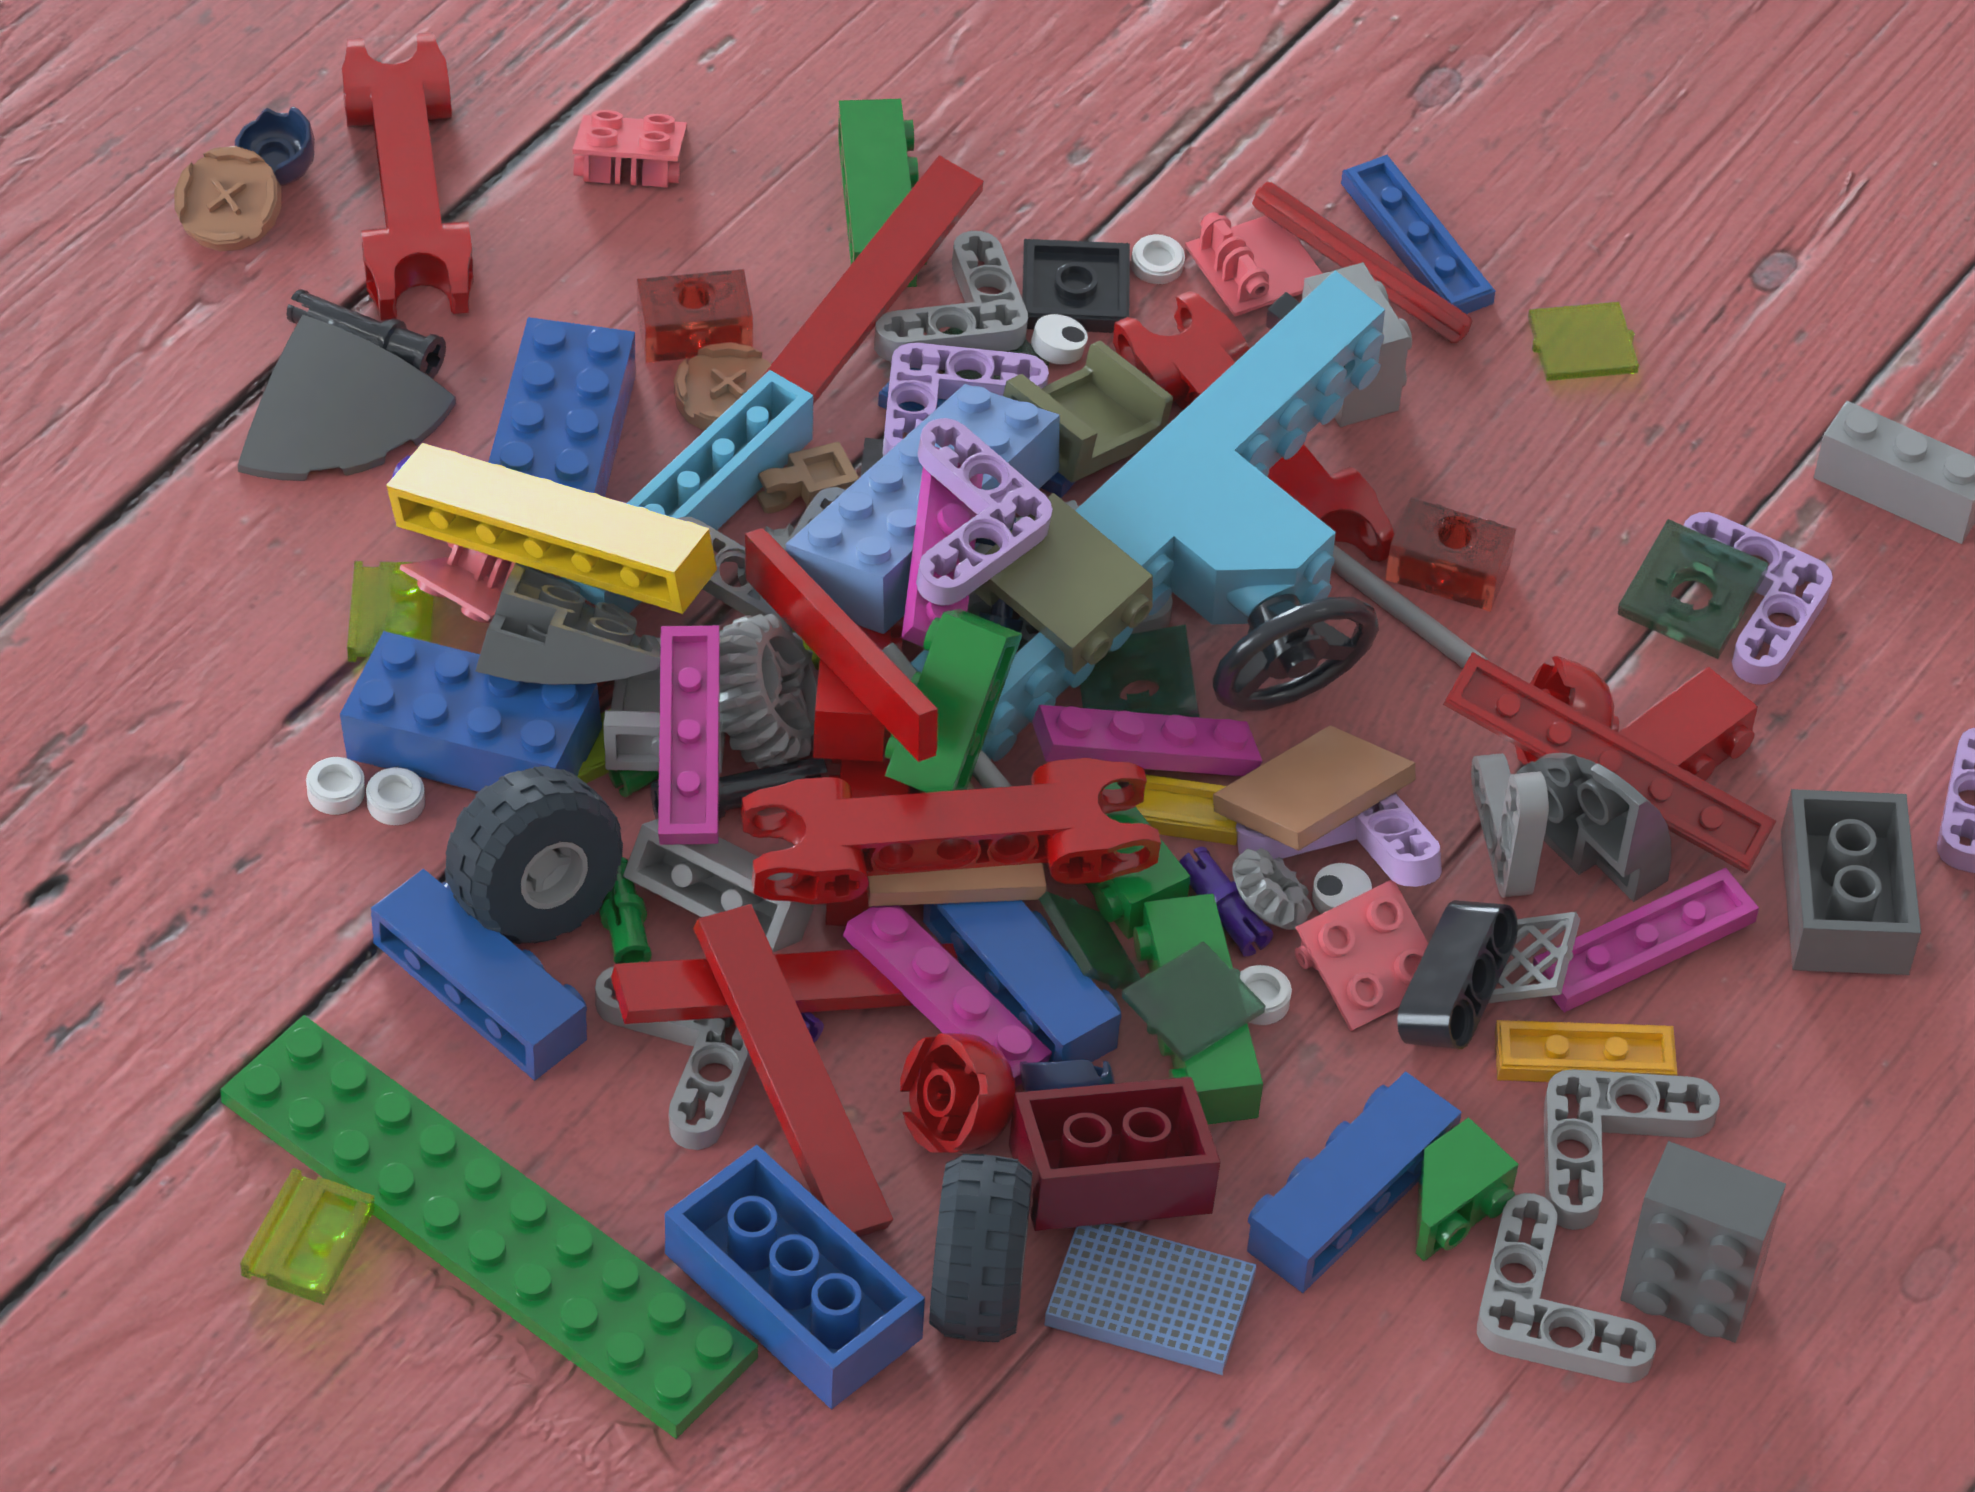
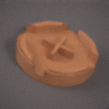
(228, 199)
(716, 381)

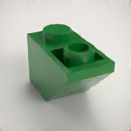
(1459, 1185)

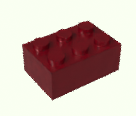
(1115, 1153)

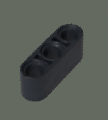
(1457, 974)

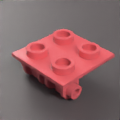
(609, 135)
(1250, 261)
(465, 578)
(1364, 952)

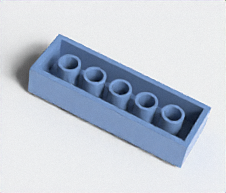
(866, 536)

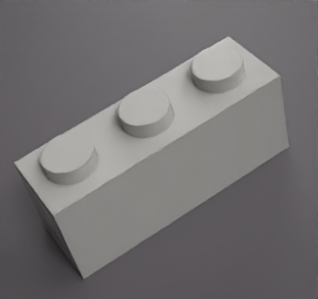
(1899, 471)
(713, 881)

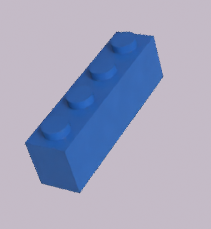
(480, 975)
(1030, 975)
(1349, 1183)

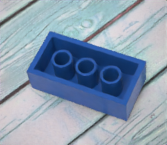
(566, 403)
(447, 723)
(794, 1276)

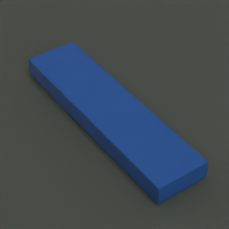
(1416, 234)

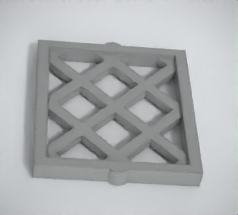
(1521, 989)

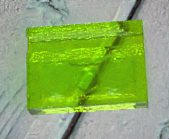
(388, 602)
(308, 1236)

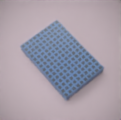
(1151, 1295)

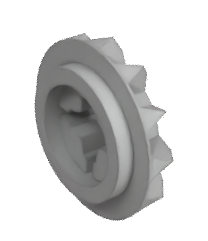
(1271, 889)

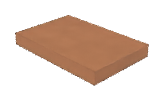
(1314, 787)
(958, 886)

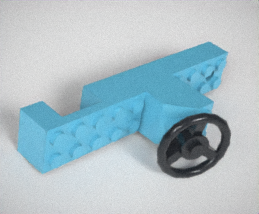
(1222, 531)

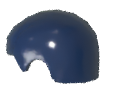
(282, 141)
(1064, 1074)

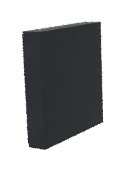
(1077, 281)

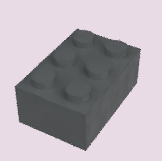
(1850, 882)
(1702, 1242)

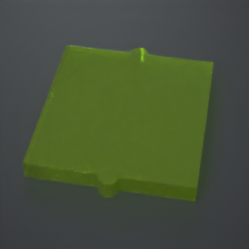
(1583, 341)

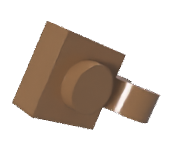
(805, 476)

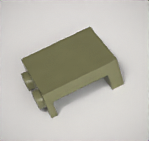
(1103, 410)
(1074, 587)

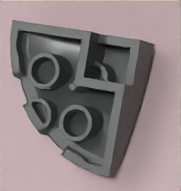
(338, 406)
(553, 637)
(1603, 823)

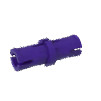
(1234, 913)

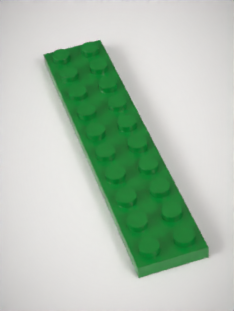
(492, 1226)

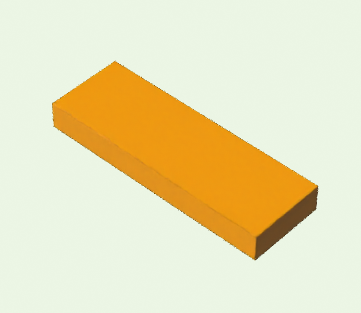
(1541, 1049)

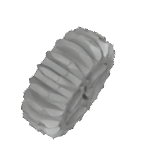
(767, 690)

